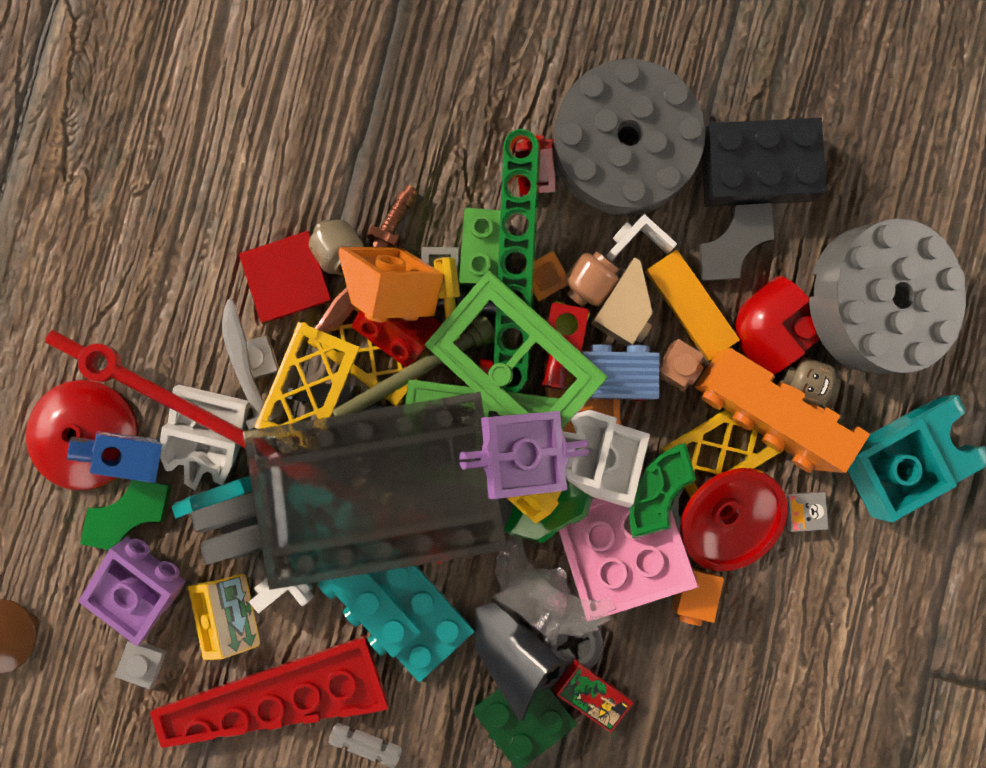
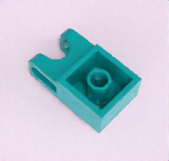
(913, 460)

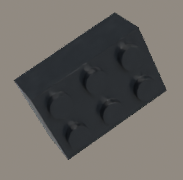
(763, 162)

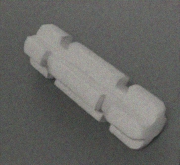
(365, 745)

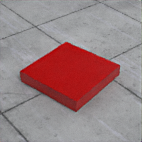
(284, 278)

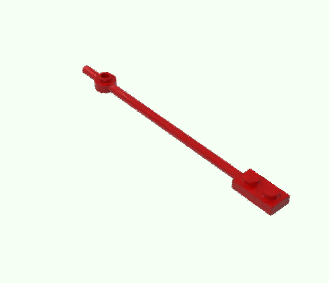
(87, 364)

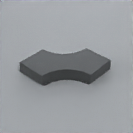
(748, 227)

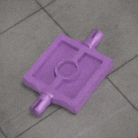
(524, 454)

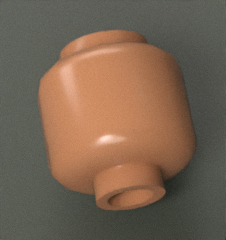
(591, 279)

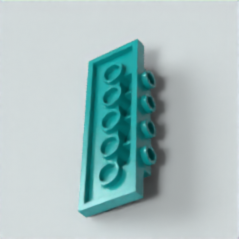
(403, 616)

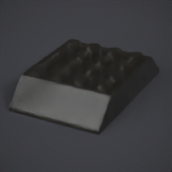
(372, 491)

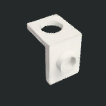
(649, 228)

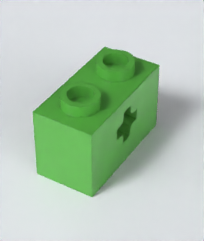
(479, 245)

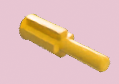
(449, 285)

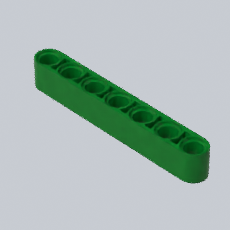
(509, 244)

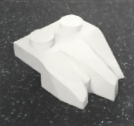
(196, 446)
(613, 459)

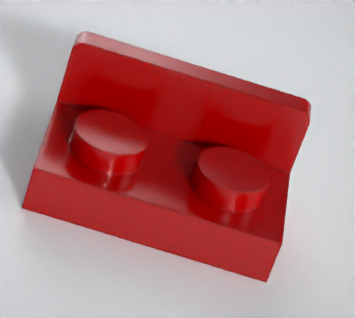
(398, 337)

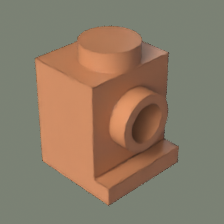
(680, 365)

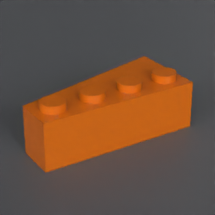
(779, 414)

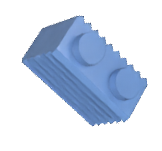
(629, 373)

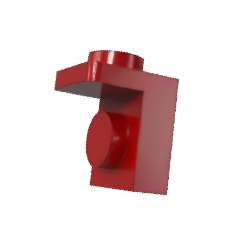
(547, 178)

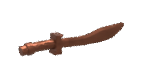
(341, 306)

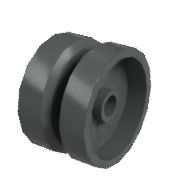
(238, 529)

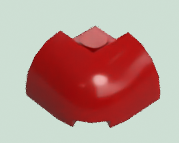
(776, 325)

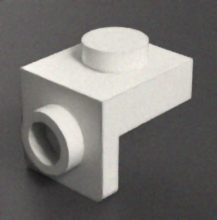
(266, 597)

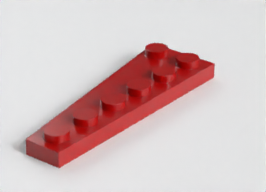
(304, 690)

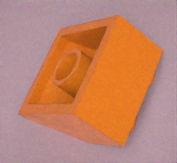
(390, 283)

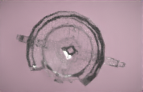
(544, 596)

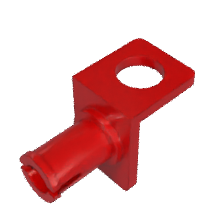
(555, 372)

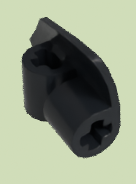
(514, 656)

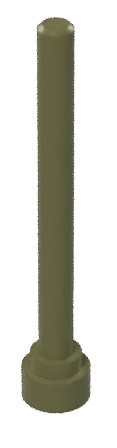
(478, 333)

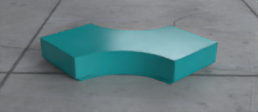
(213, 496)

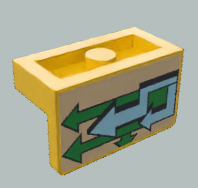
(224, 617)

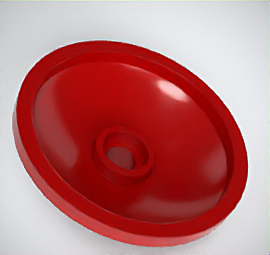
(87, 409)
(733, 519)

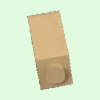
(627, 308)

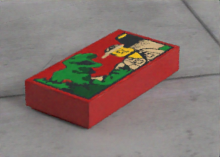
(592, 696)

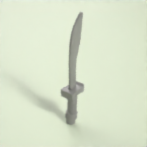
(238, 353)

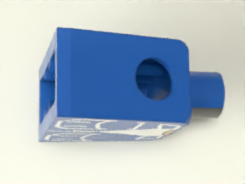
(137, 457)

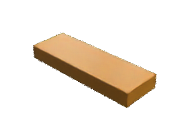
(692, 305)

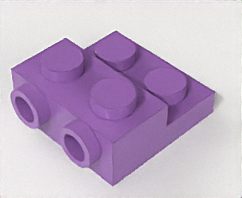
(132, 589)

